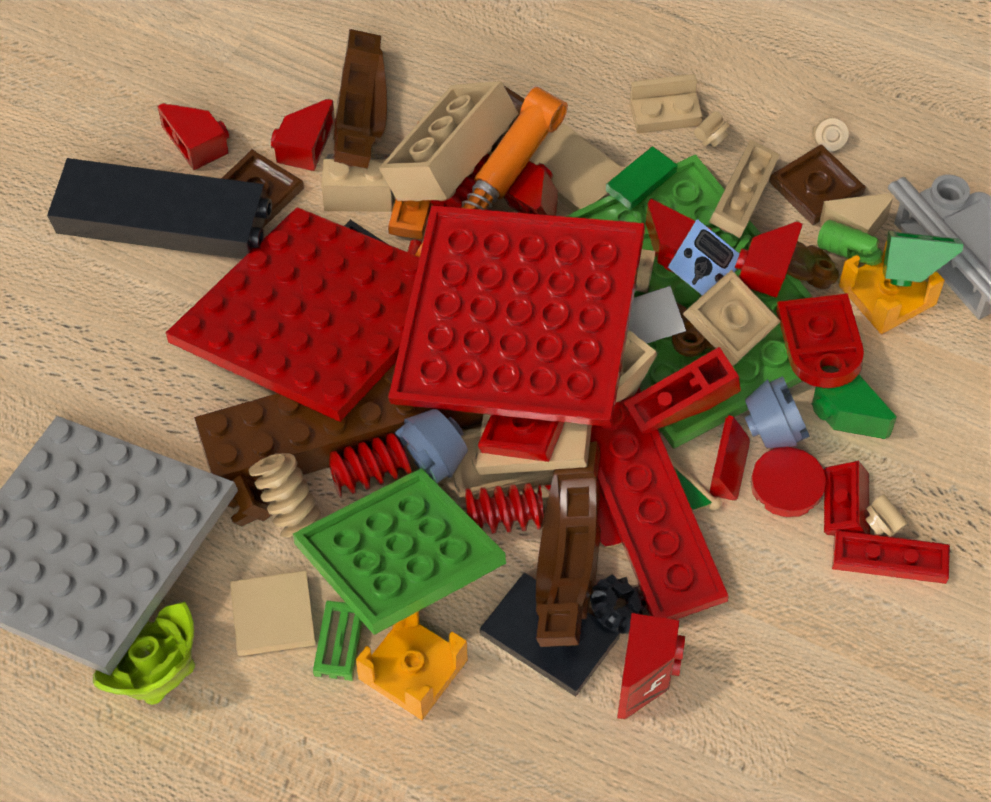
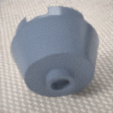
(775, 415)
(433, 443)

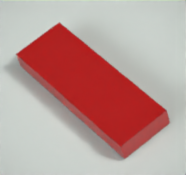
(891, 556)

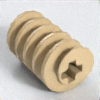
(287, 491)

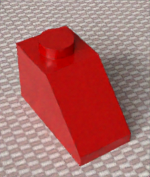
(194, 133)
(304, 135)
(533, 191)
(666, 231)
(768, 259)

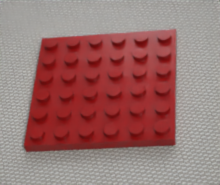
(306, 313)
(519, 315)

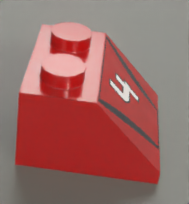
(650, 661)

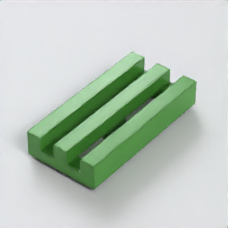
(335, 669)

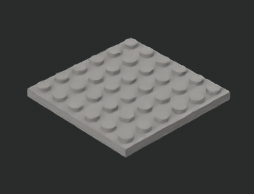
(97, 539)

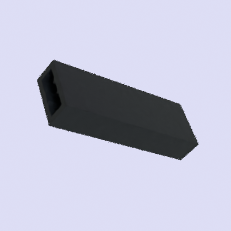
(159, 208)

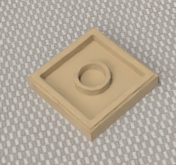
(732, 317)
(272, 613)

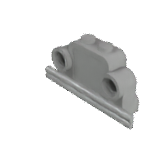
(953, 212)

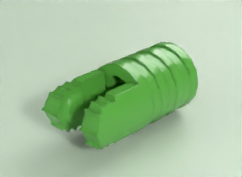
(849, 242)

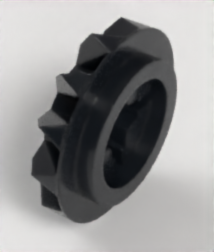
(604, 598)

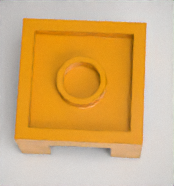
(883, 302)
(412, 665)

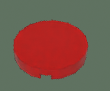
(788, 481)

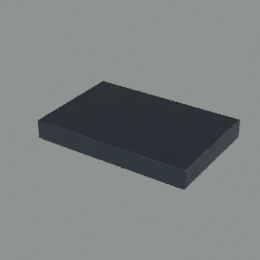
(515, 628)

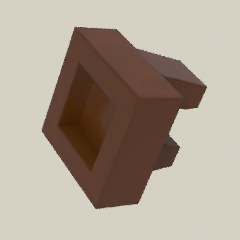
(249, 502)

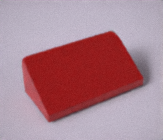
(730, 461)
(846, 498)

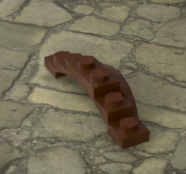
(361, 100)
(568, 553)

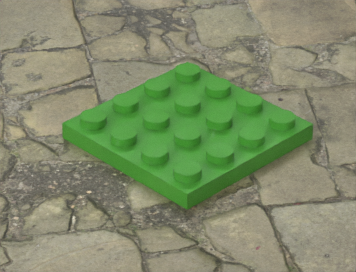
(398, 550)

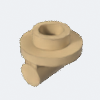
(712, 130)
(831, 134)
(885, 517)

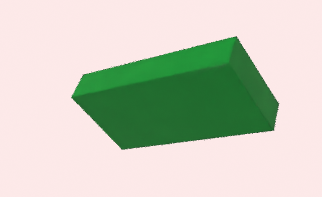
(641, 178)

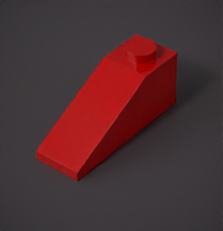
(685, 392)

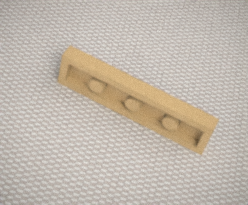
(744, 188)

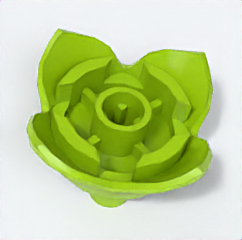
(155, 659)

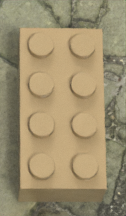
(449, 141)

